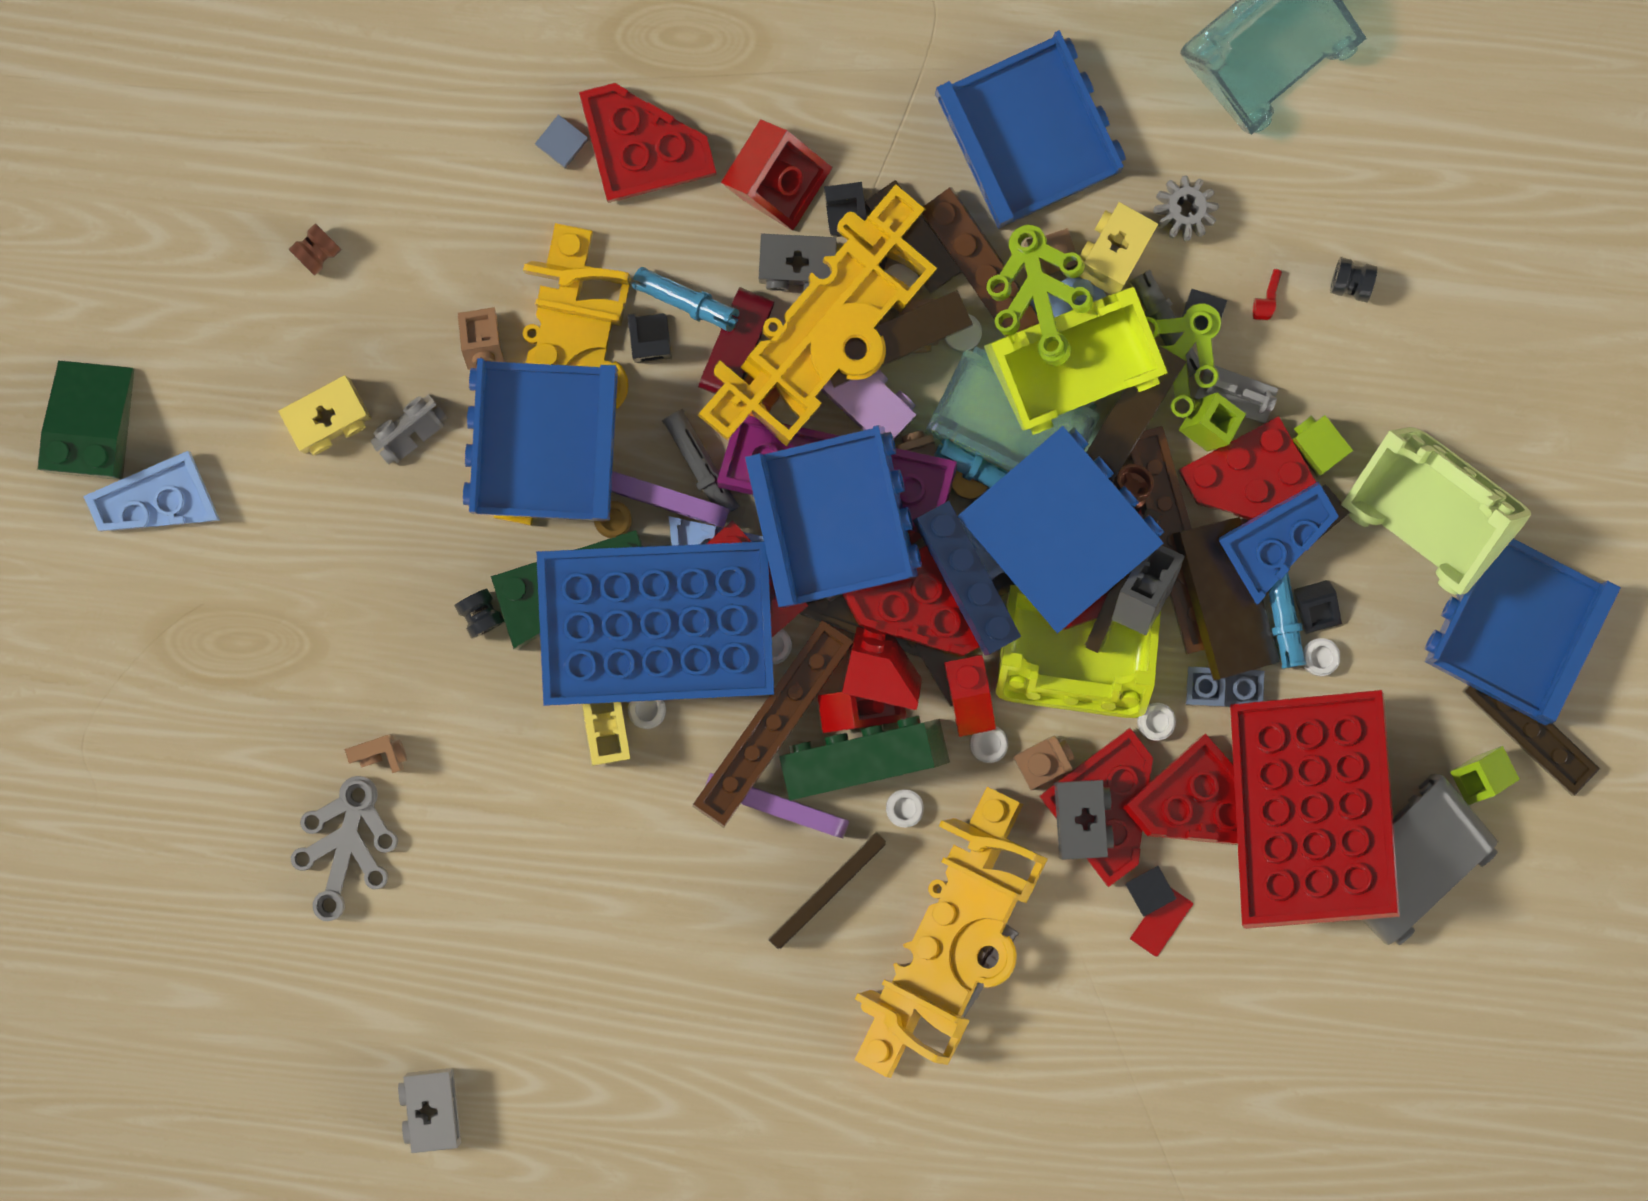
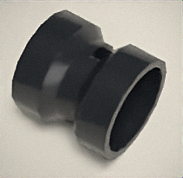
(1353, 279)
(482, 621)

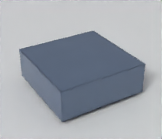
(561, 141)

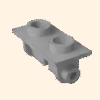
(1247, 394)
(417, 418)

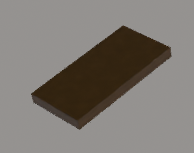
(1229, 620)

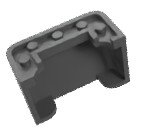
(1434, 849)

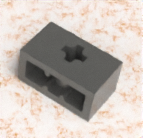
(780, 249)
(1148, 589)
(1072, 839)

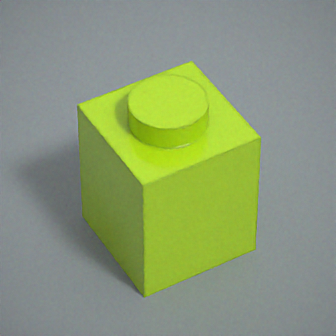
(1212, 422)
(1320, 444)
(1485, 775)

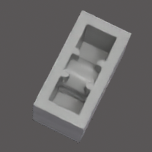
(443, 1129)

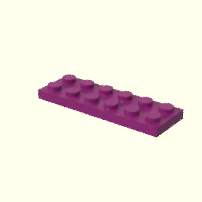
(925, 477)

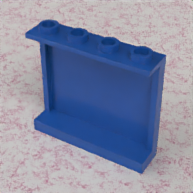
(1031, 130)
(541, 440)
(833, 516)
(1062, 528)
(1522, 631)

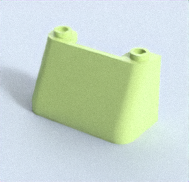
(1436, 506)

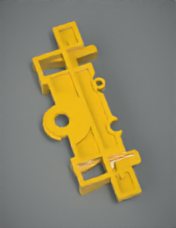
(822, 320)
(570, 328)
(949, 938)

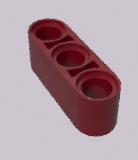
(735, 346)

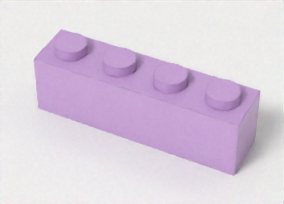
(873, 403)

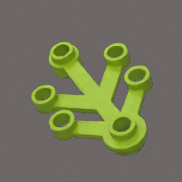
(1037, 288)
(1191, 335)

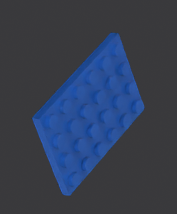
(655, 623)

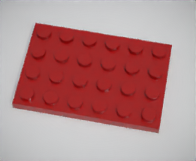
(1314, 810)

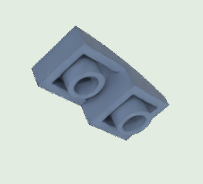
(1236, 689)

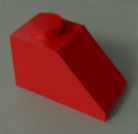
(970, 695)
(847, 712)

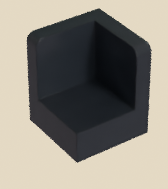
(843, 199)
(649, 337)

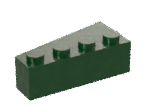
(519, 592)
(863, 759)

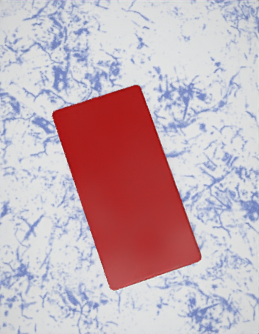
(1161, 924)

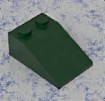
(87, 421)

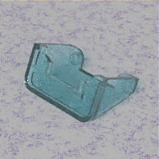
(1265, 48)
(982, 420)

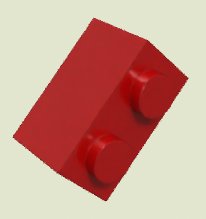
(776, 174)
(881, 670)

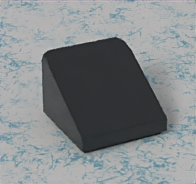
(1318, 606)

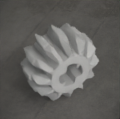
(1199, 207)

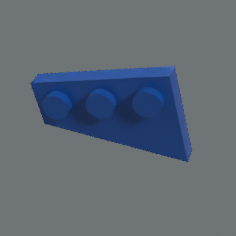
(1276, 538)

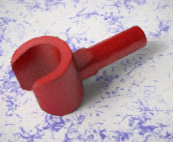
(1265, 307)

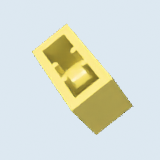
(1127, 231)
(336, 397)
(605, 733)

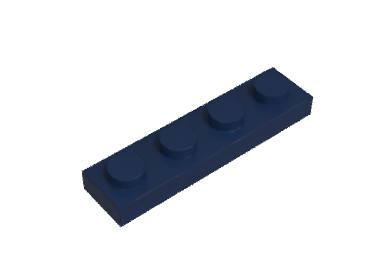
(966, 578)

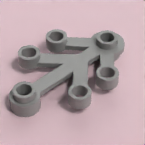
(346, 841)

